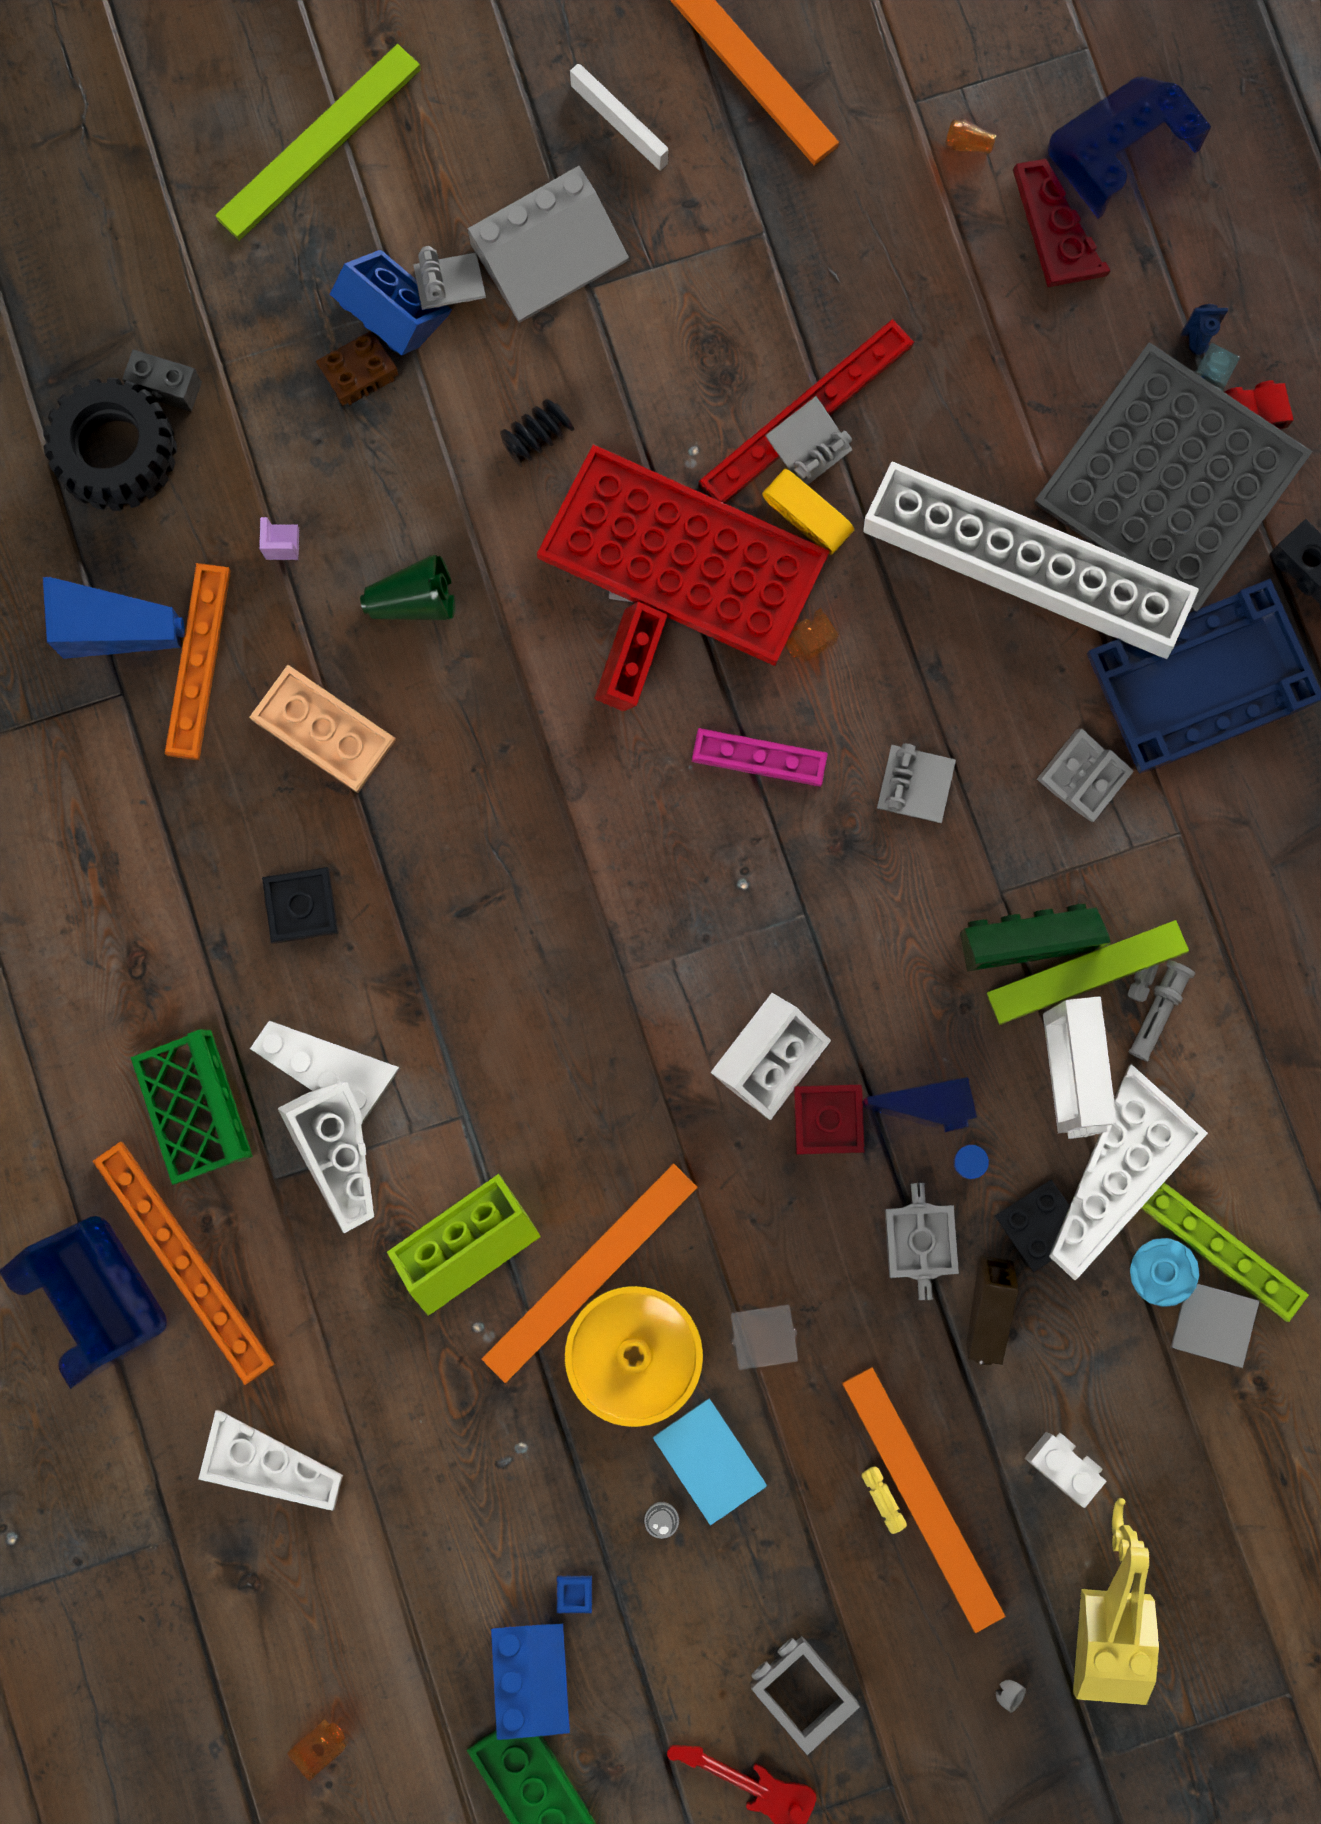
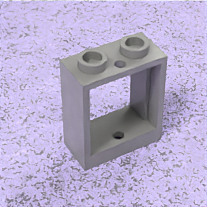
(824, 1723)

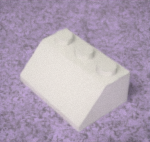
(771, 1055)

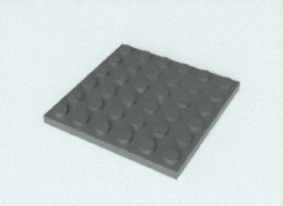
(1173, 474)

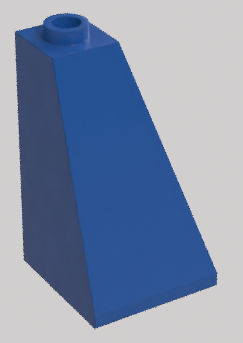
(100, 622)

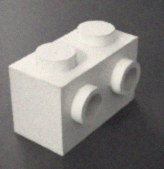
(1065, 1469)

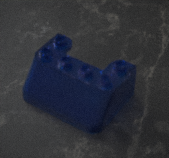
(1089, 142)
(94, 1294)

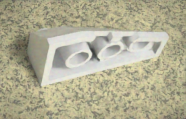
(330, 1140)

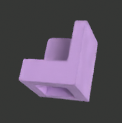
(279, 541)

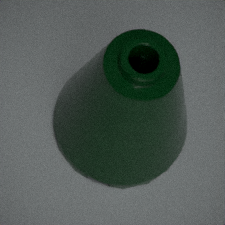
(412, 593)

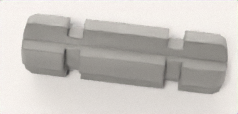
(1139, 990)

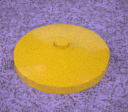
(633, 1356)

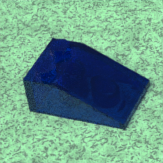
(932, 1105)

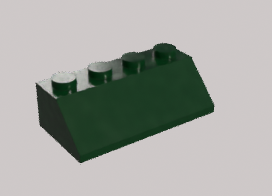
(1033, 938)

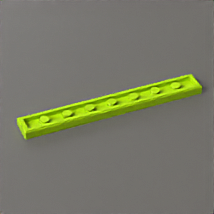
(318, 142)

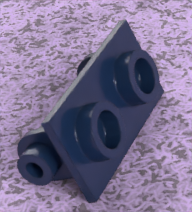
(1202, 326)

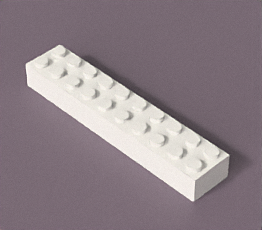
(1030, 560)

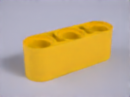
(807, 511)

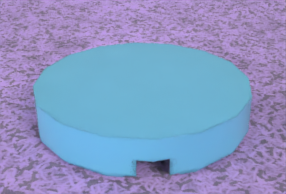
(1164, 1272)

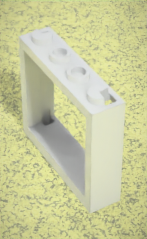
(1079, 1067)

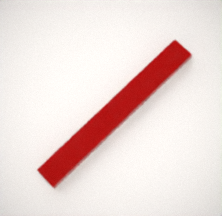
(831, 390)

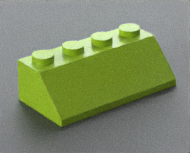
(463, 1245)

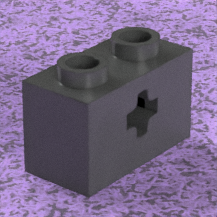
(163, 379)

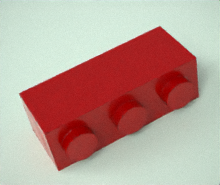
(630, 656)

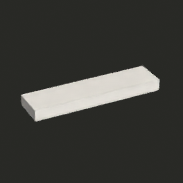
(619, 116)

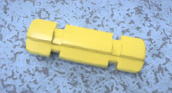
(884, 1500)

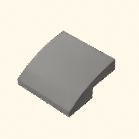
(1085, 775)
(1215, 1325)

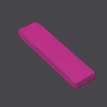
(759, 757)

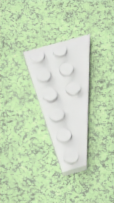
(1124, 1170)

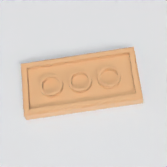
(322, 728)

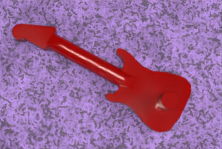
(775, 1798)

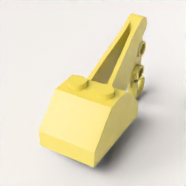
(1118, 1628)

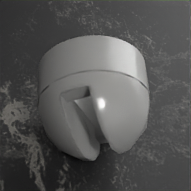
(1011, 1695)

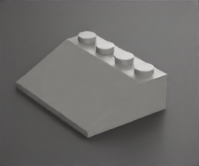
(548, 244)

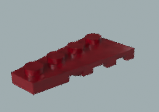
(1058, 237)

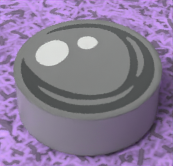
(661, 1520)

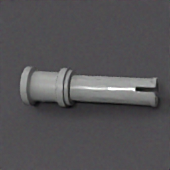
(1167, 996)

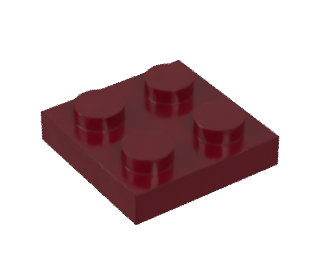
(828, 1119)

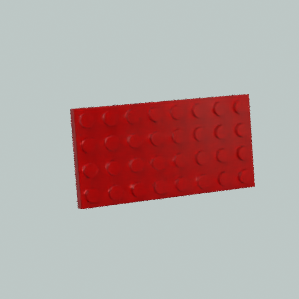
(683, 554)

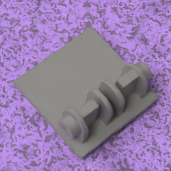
(447, 279)
(809, 441)
(916, 783)

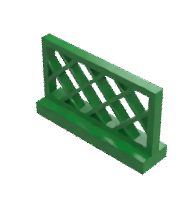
(218, 1097)

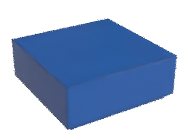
(574, 1594)

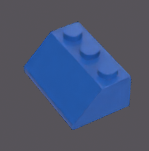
(387, 301)
(530, 1681)

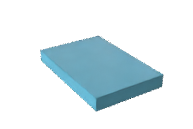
(709, 1461)

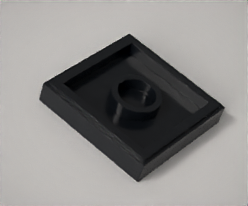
(300, 905)

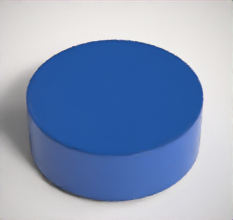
(971, 1162)

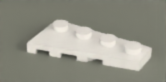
(325, 1064)
(259, 1464)

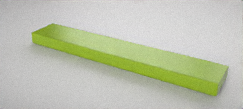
(1087, 972)
(1225, 1252)

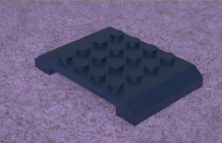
(1224, 677)

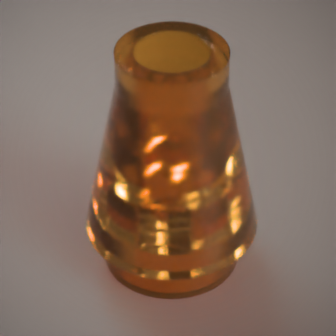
(969, 137)

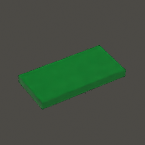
(528, 1781)

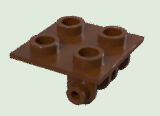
(357, 367)

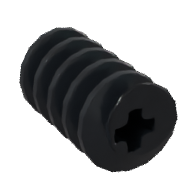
(535, 431)

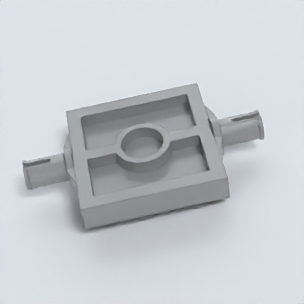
(921, 1241)

